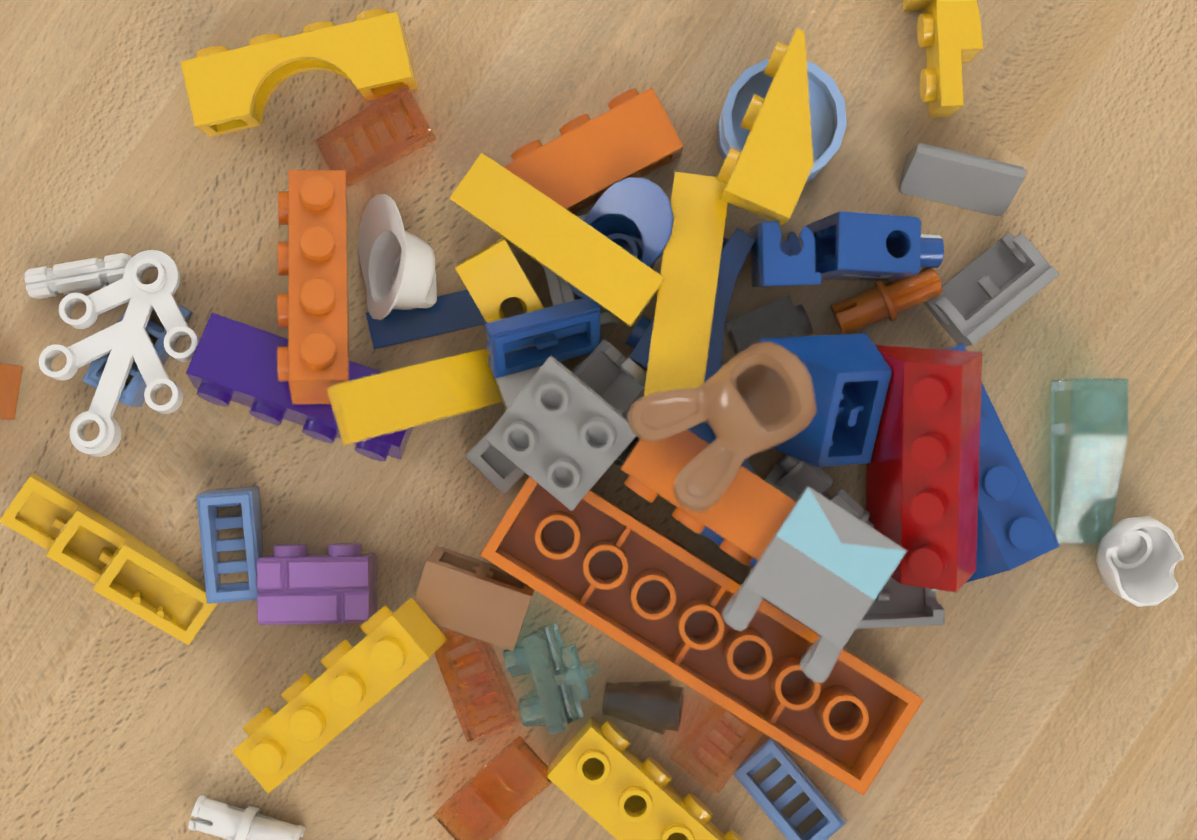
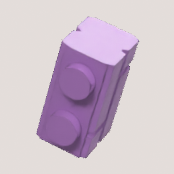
(316, 586)

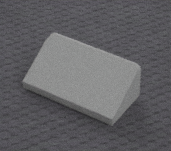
(960, 179)

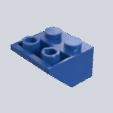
(849, 396)

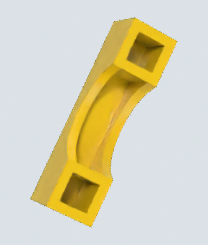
(234, 85)

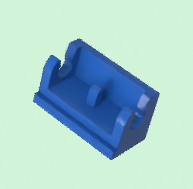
(785, 261)

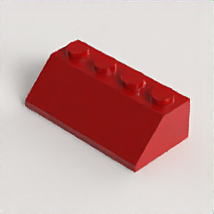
(927, 465)

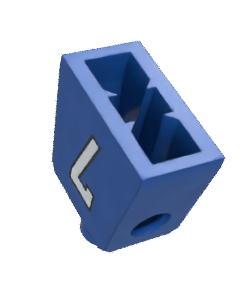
(873, 247)

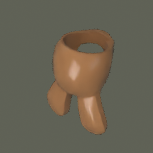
(749, 404)

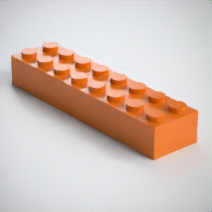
(670, 612)

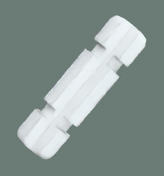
(75, 276)

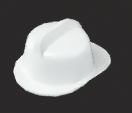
(393, 261)

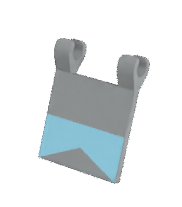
(821, 572)

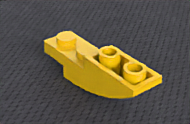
(951, 36)

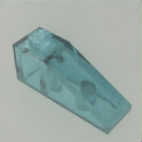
(1086, 455)

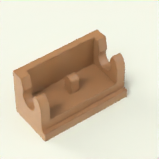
(473, 597)

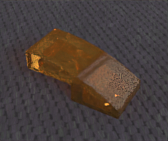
(494, 793)

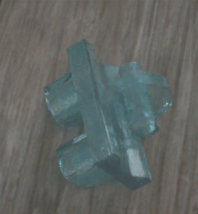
(557, 677)

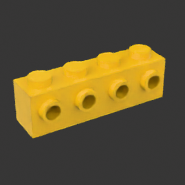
(340, 695)
(626, 793)

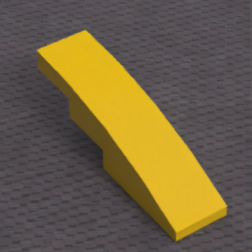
(557, 239)
(689, 286)
(413, 396)
(109, 558)

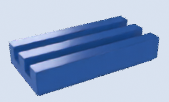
(542, 330)

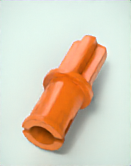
(886, 300)

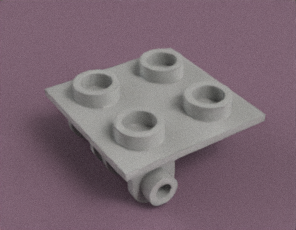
(561, 433)

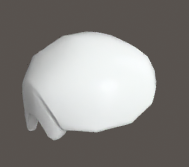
(1139, 560)

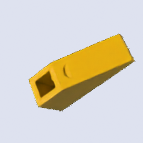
(778, 150)

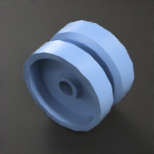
(826, 112)

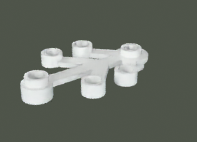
(125, 343)

